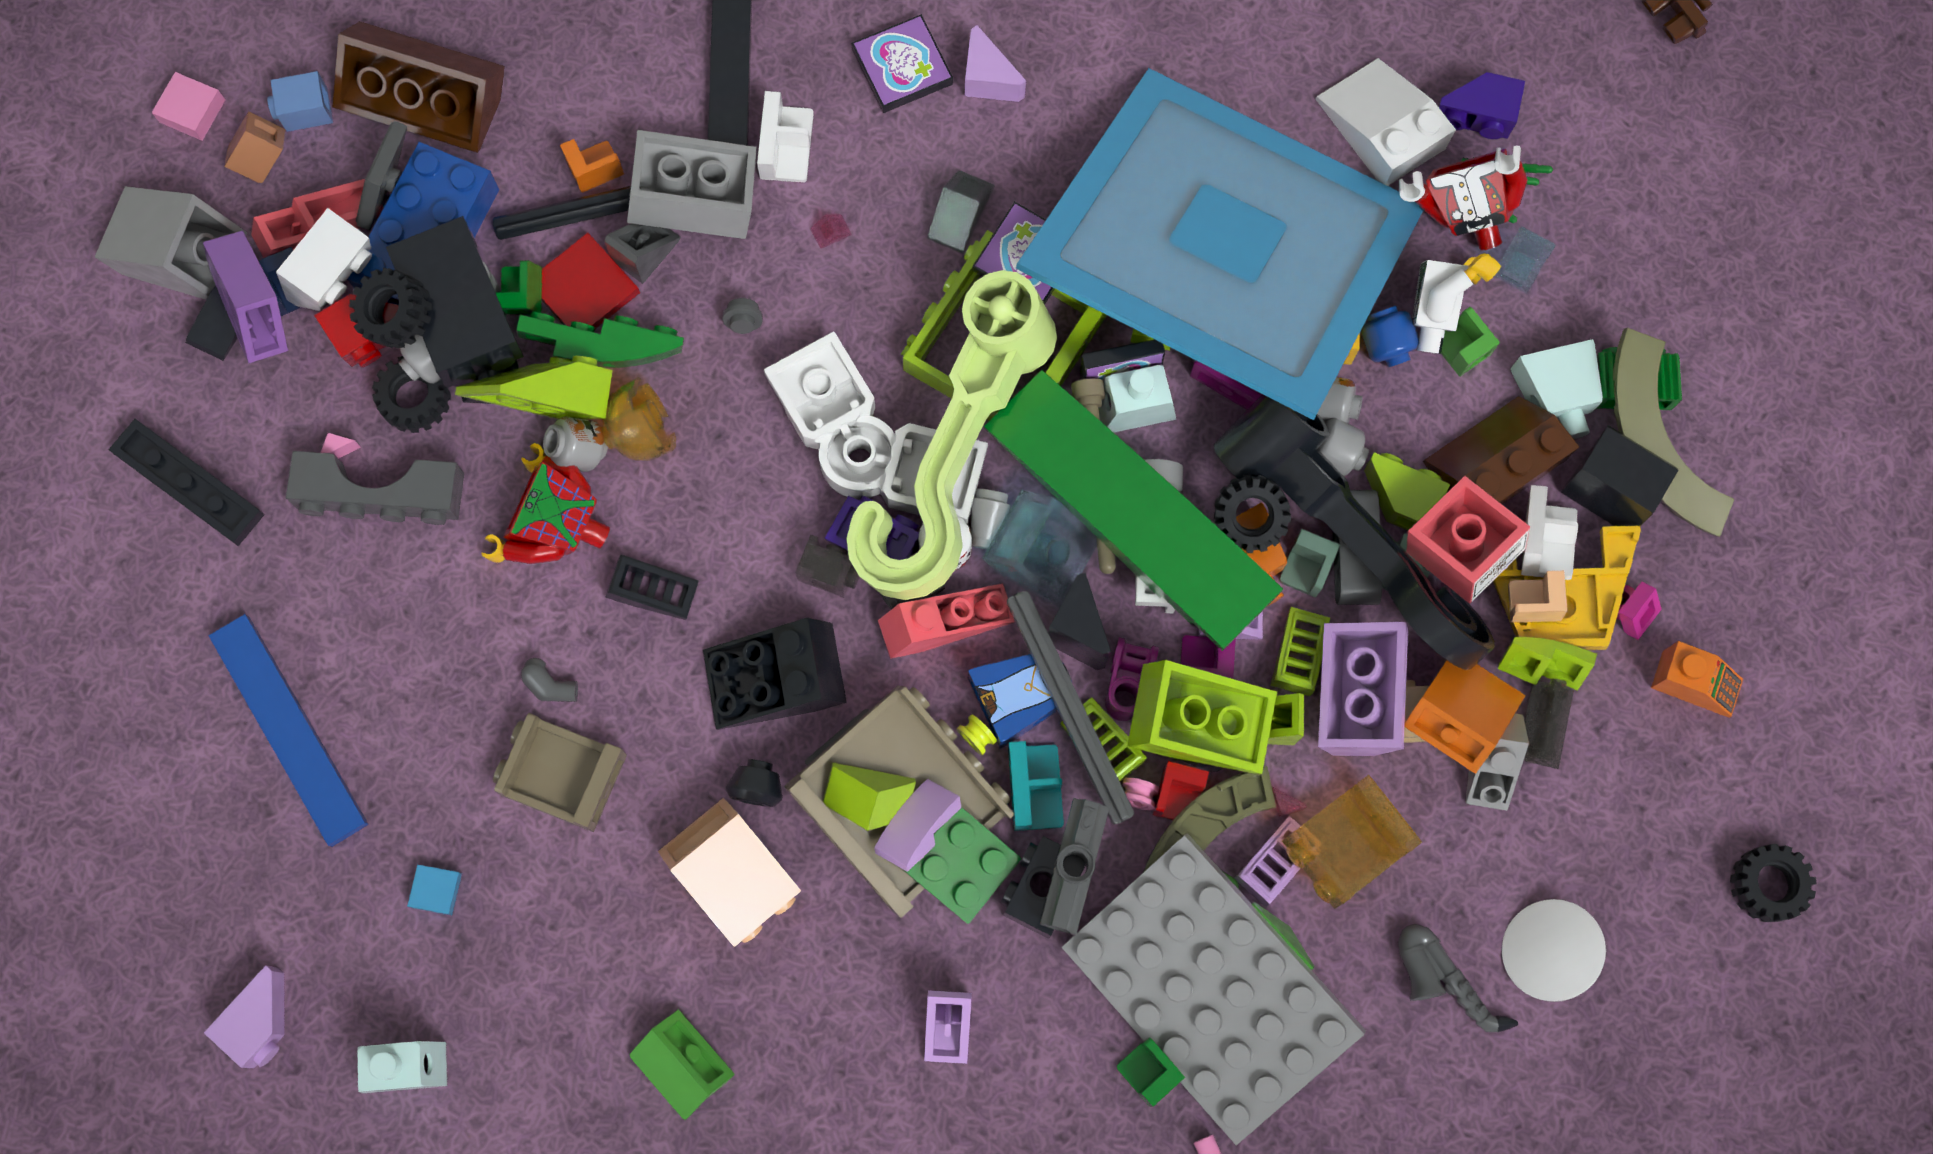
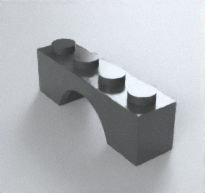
(426, 491)

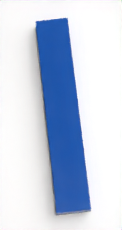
(288, 730)

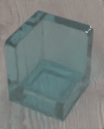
(1524, 259)

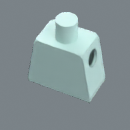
(1562, 383)
(1136, 399)
(401, 1066)

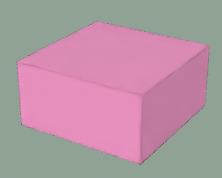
(188, 106)

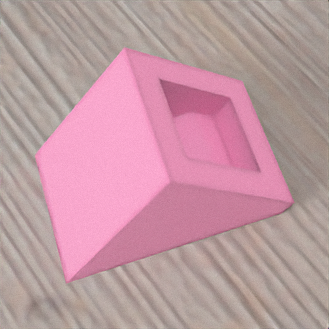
(339, 445)

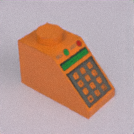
(1697, 678)

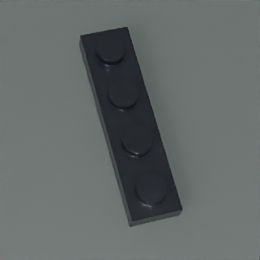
(186, 482)

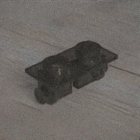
(1547, 722)

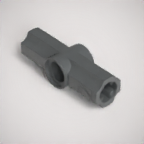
(1068, 893)

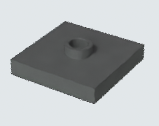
(382, 175)

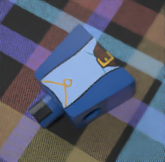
(1012, 697)

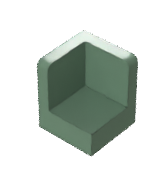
(1309, 563)

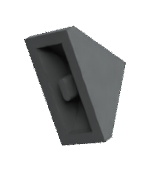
(640, 248)

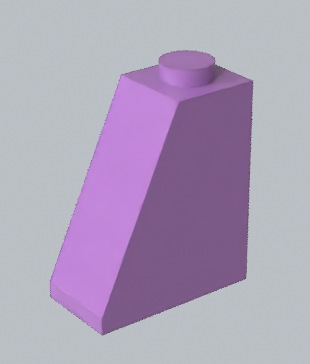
(246, 296)

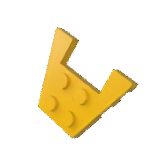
(1591, 594)

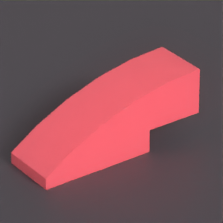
(288, 226)

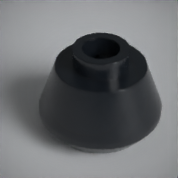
(755, 784)

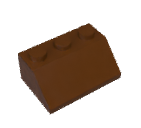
(1505, 450)

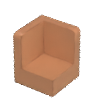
(255, 147)

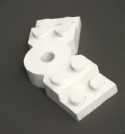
(835, 415)

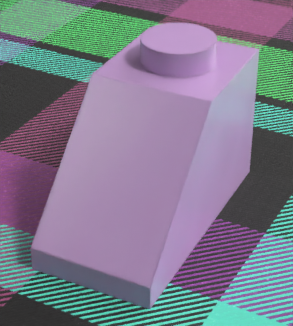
(253, 1021)

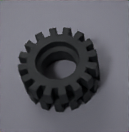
(1258, 488)

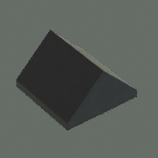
(1620, 480)
(1078, 627)

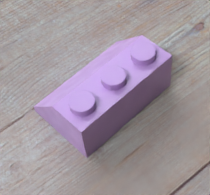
(1363, 688)

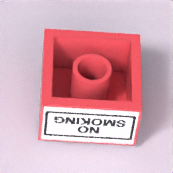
(1467, 539)

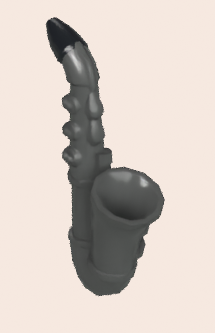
(1429, 964)

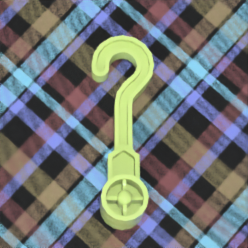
(1006, 338)

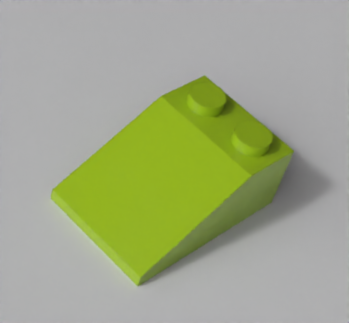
(548, 389)
(1201, 717)

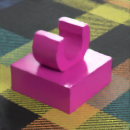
(1639, 610)

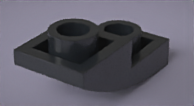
(212, 328)

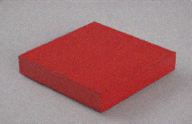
(585, 284)

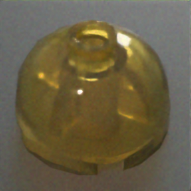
(636, 423)

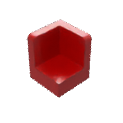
(1178, 788)

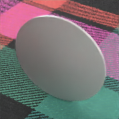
(1553, 950)

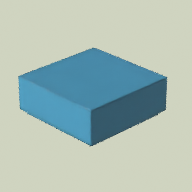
(434, 890)

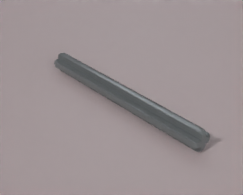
(1070, 707)

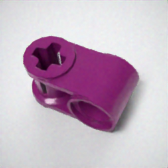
(1126, 675)

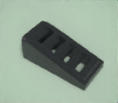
(647, 602)

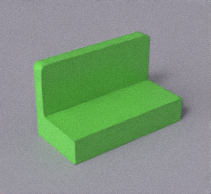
(681, 1064)

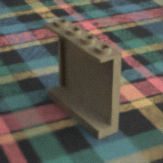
(906, 742)

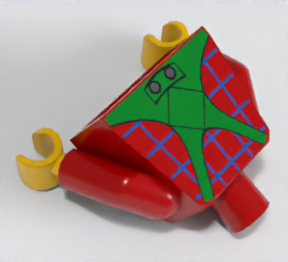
(549, 515)

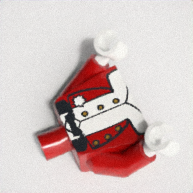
(1472, 194)

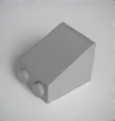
(161, 239)

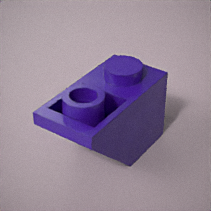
(1485, 105)

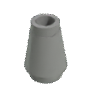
(987, 515)

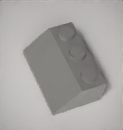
(692, 184)

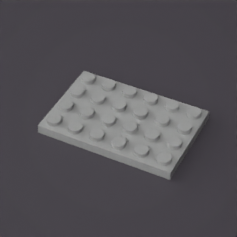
(1213, 989)

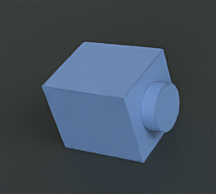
(300, 101)

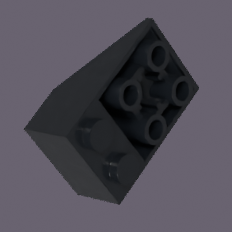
(775, 674)

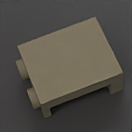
(559, 772)

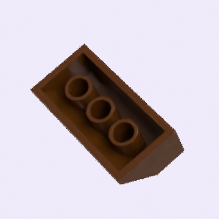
(417, 85)

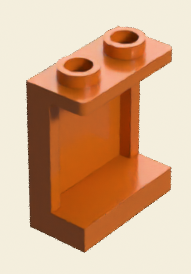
(1465, 713)

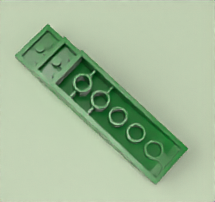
(1133, 510)

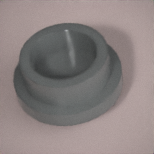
(742, 316)

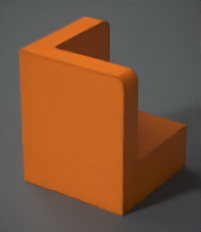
(592, 165)

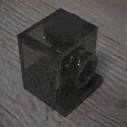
(826, 568)

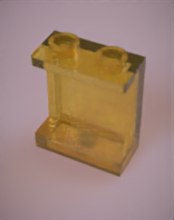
(1351, 842)

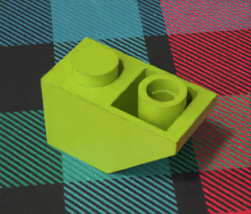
(1403, 491)

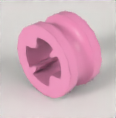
(1140, 793)

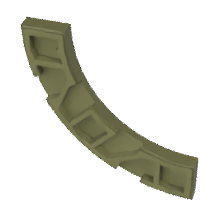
(1640, 420)
(1217, 811)

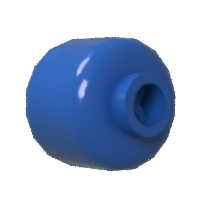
(1390, 336)

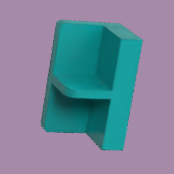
(1035, 786)

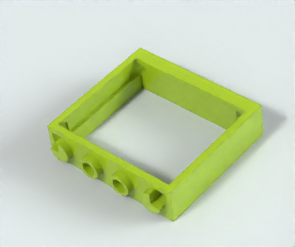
(939, 315)

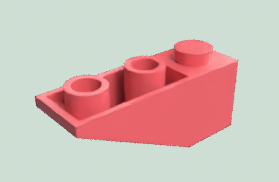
(944, 619)

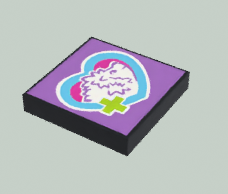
(902, 63)
(1009, 245)
(1121, 359)

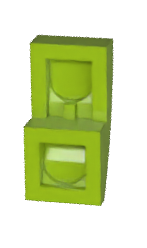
(1537, 657)

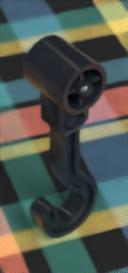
(1283, 448)

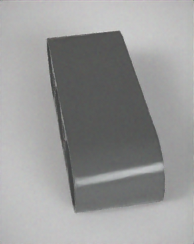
(1352, 578)

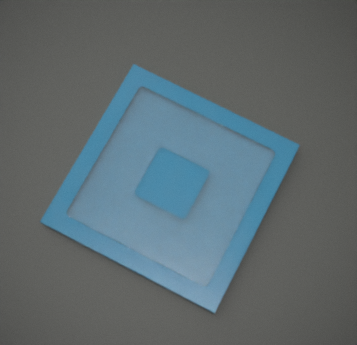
(1224, 241)

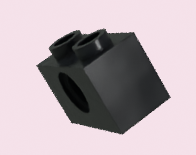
(1022, 903)

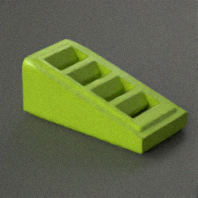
(1292, 681)
(1136, 756)

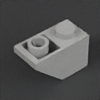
(1498, 775)

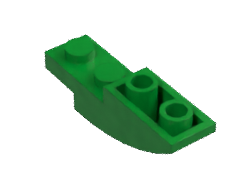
(617, 346)

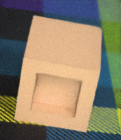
(1538, 599)

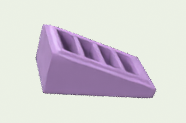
(1252, 883)

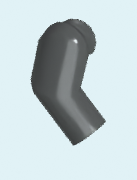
(543, 685)

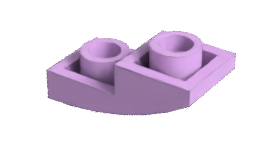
(913, 826)

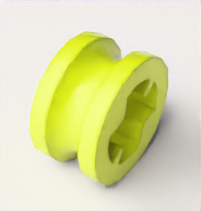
(976, 734)

